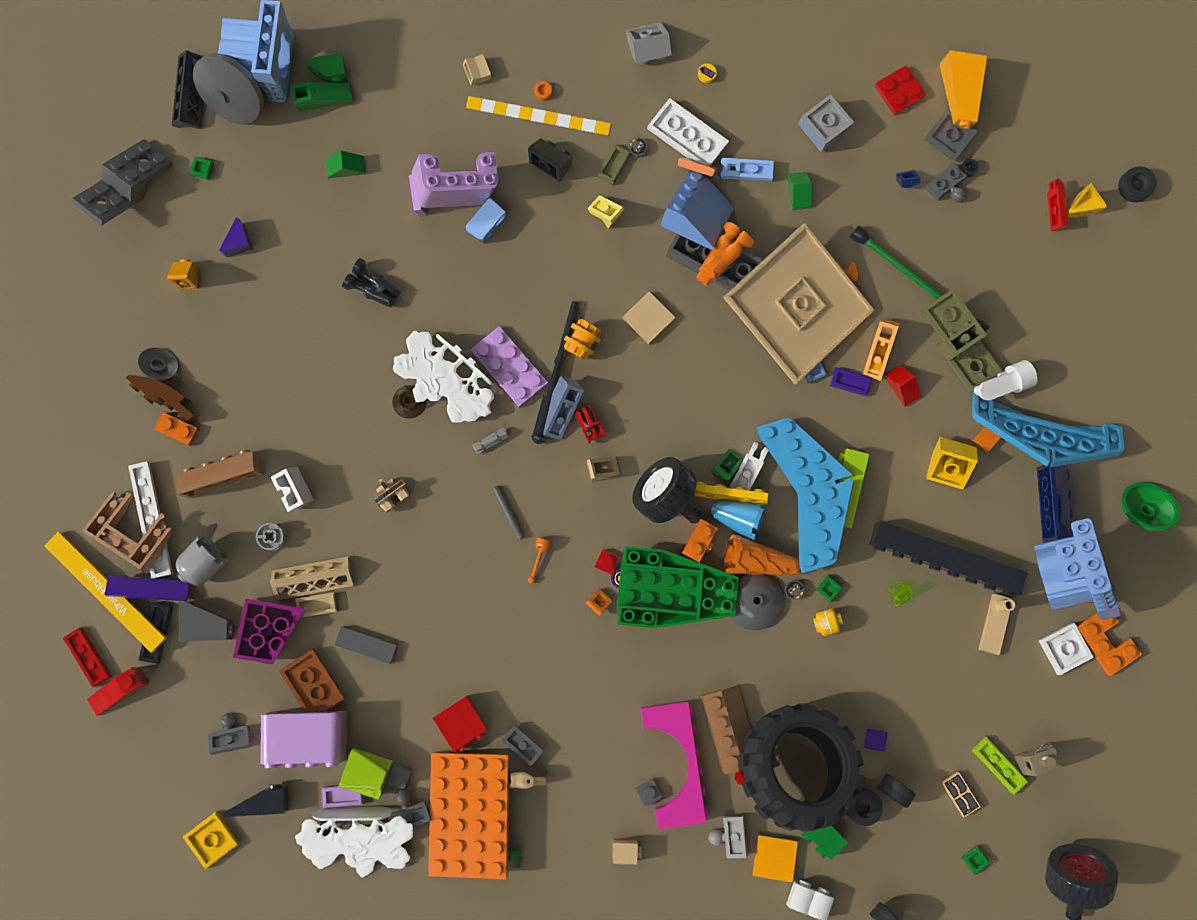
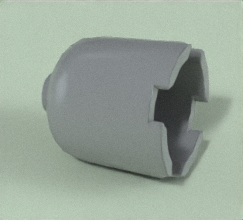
(199, 561)

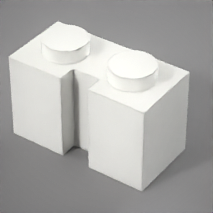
(293, 487)

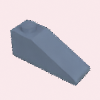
(562, 406)

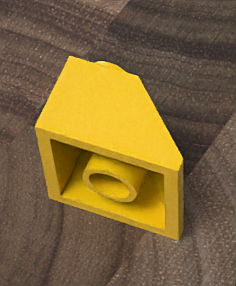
(952, 463)

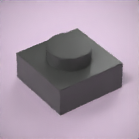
(648, 792)

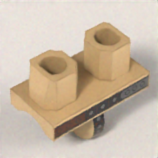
(397, 489)

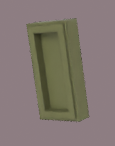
(613, 164)

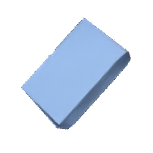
(486, 220)

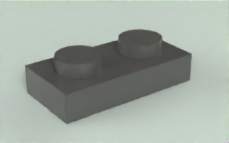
(522, 745)

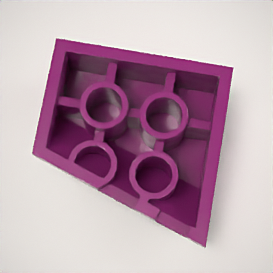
(264, 630)

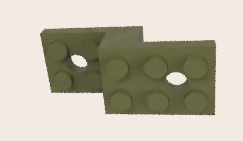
(961, 340)

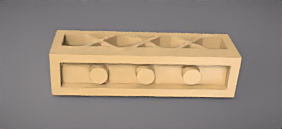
(310, 574)

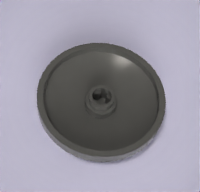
(228, 88)

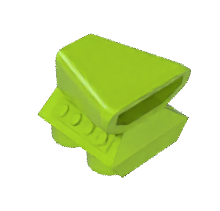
(365, 773)

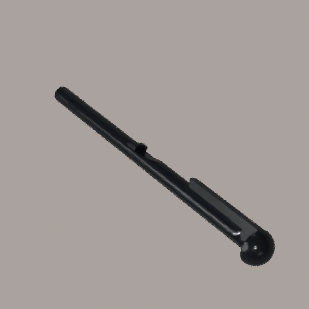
(537, 436)

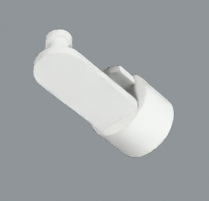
(1014, 379)

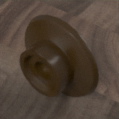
(407, 410)

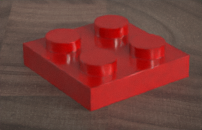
(900, 90)

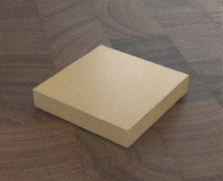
(648, 318)

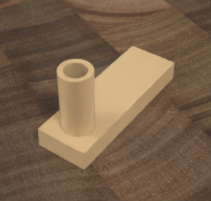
(996, 624)

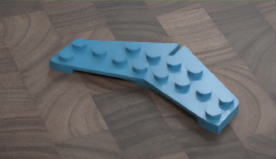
(1041, 437)
(820, 500)

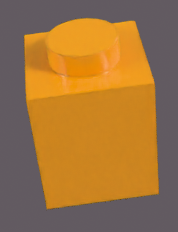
(184, 274)

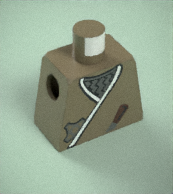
(1041, 760)

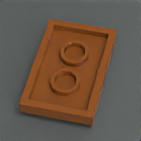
(312, 683)

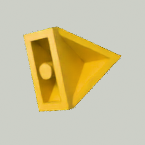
(1086, 203)

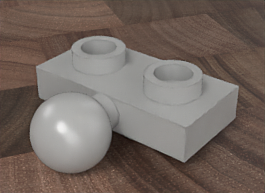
(734, 837)

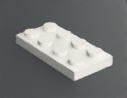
(687, 133)

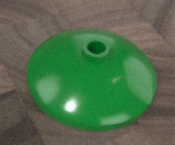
(1150, 506)

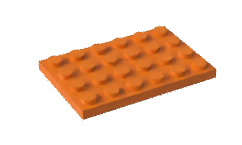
(469, 815)

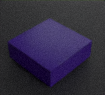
(875, 740)

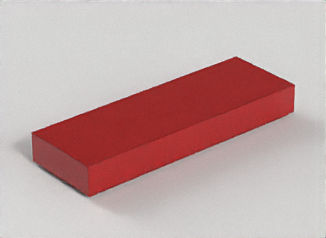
(87, 657)

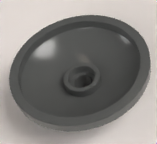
(771, 604)

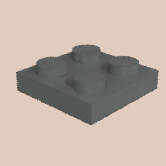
(949, 137)

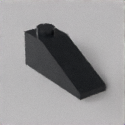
(267, 802)

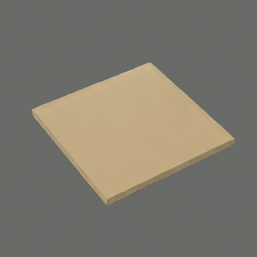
(799, 303)

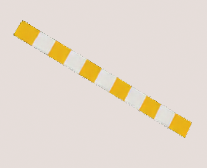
(538, 115)

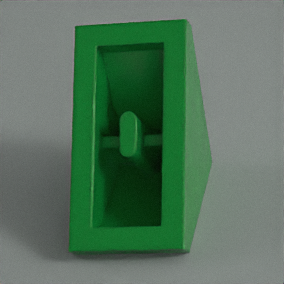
(345, 164)
(800, 190)
(727, 466)

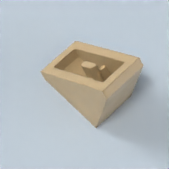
(602, 468)

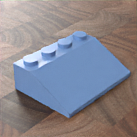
(697, 210)

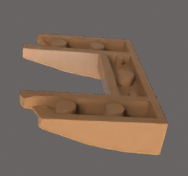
(102, 529)

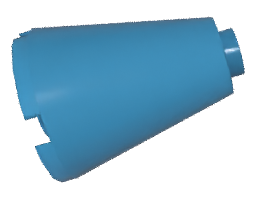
(740, 517)

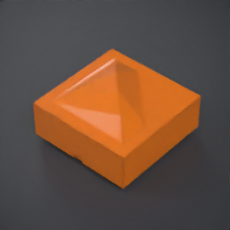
(599, 602)

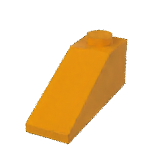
(881, 348)

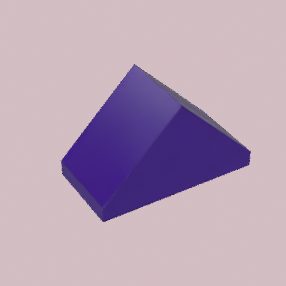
(236, 240)

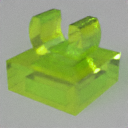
(900, 594)

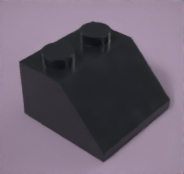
(549, 158)

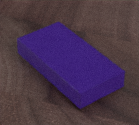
(850, 381)

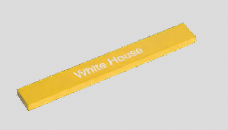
(96, 582)

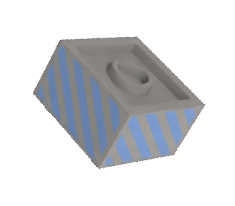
(825, 123)

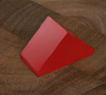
(903, 384)

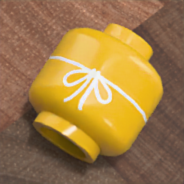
(828, 622)

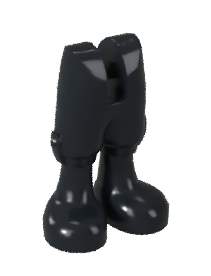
(377, 282)

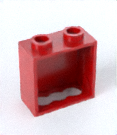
(461, 724)

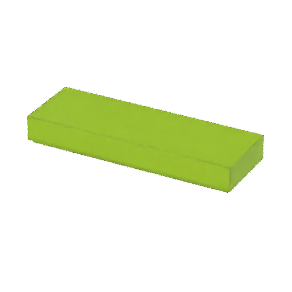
(999, 765)

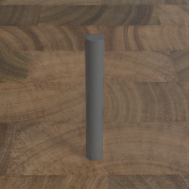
(508, 513)

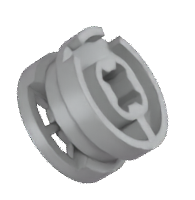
(271, 536)

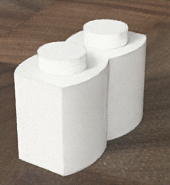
(810, 900)

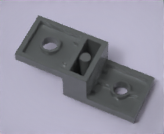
(122, 182)

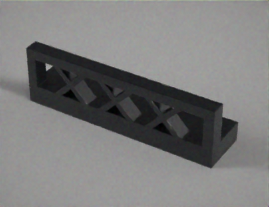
(182, 92)

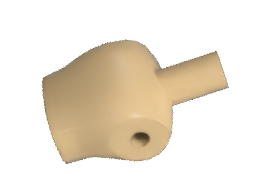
(524, 780)

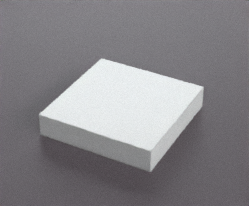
(1065, 648)

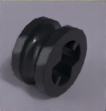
(974, 167)

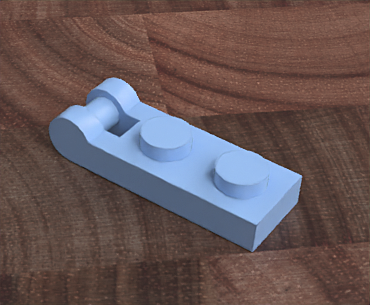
(747, 169)

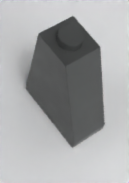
(202, 625)

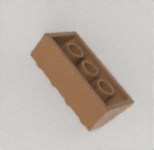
(218, 474)
(727, 725)

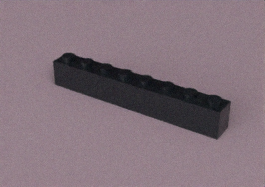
(948, 558)

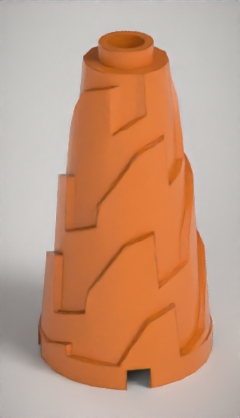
(757, 559)

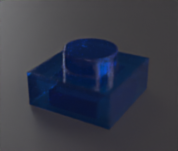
(908, 179)

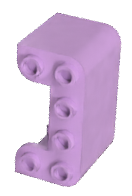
(453, 188)
(303, 738)

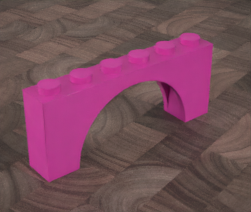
(688, 805)

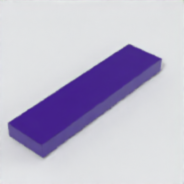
(146, 588)

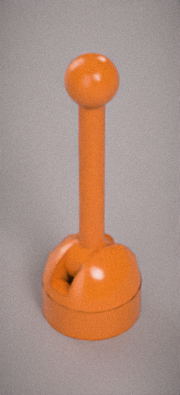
(541, 545)

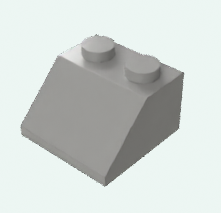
(649, 43)

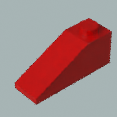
(118, 690)

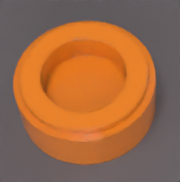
(543, 91)

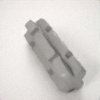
(490, 440)

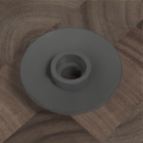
(160, 358)

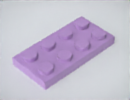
(509, 366)

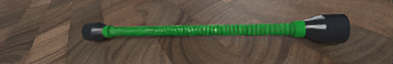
(861, 236)

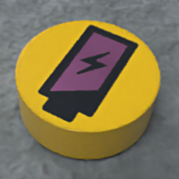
(707, 73)

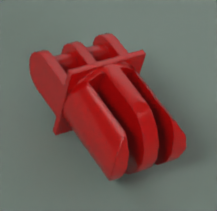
(590, 426)

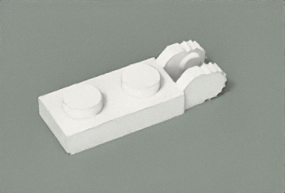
(749, 469)

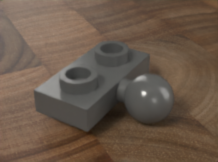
(946, 182)
(230, 738)
(413, 814)

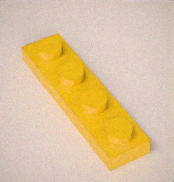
(737, 494)

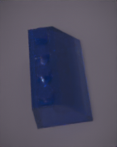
(1054, 502)

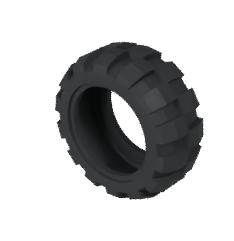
(840, 756)

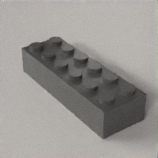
(693, 255)

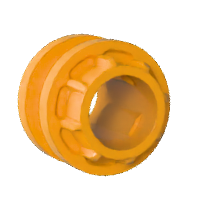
(582, 339)

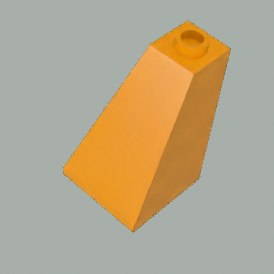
(963, 84)

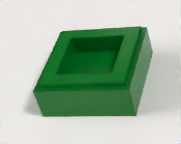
(201, 168)
(828, 588)
(975, 860)

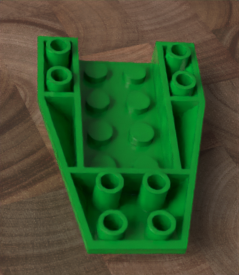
(671, 590)

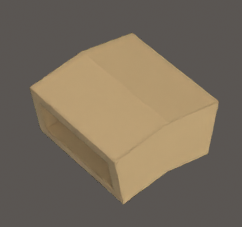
(477, 69)

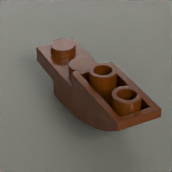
(162, 393)

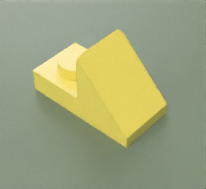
(605, 210)

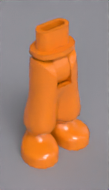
(724, 253)

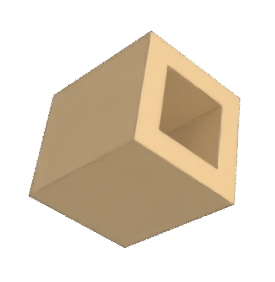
(626, 852)

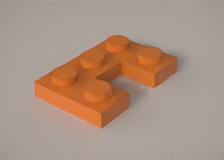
(1109, 657)

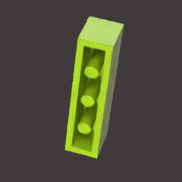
(856, 464)

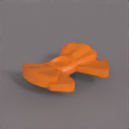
(852, 272)

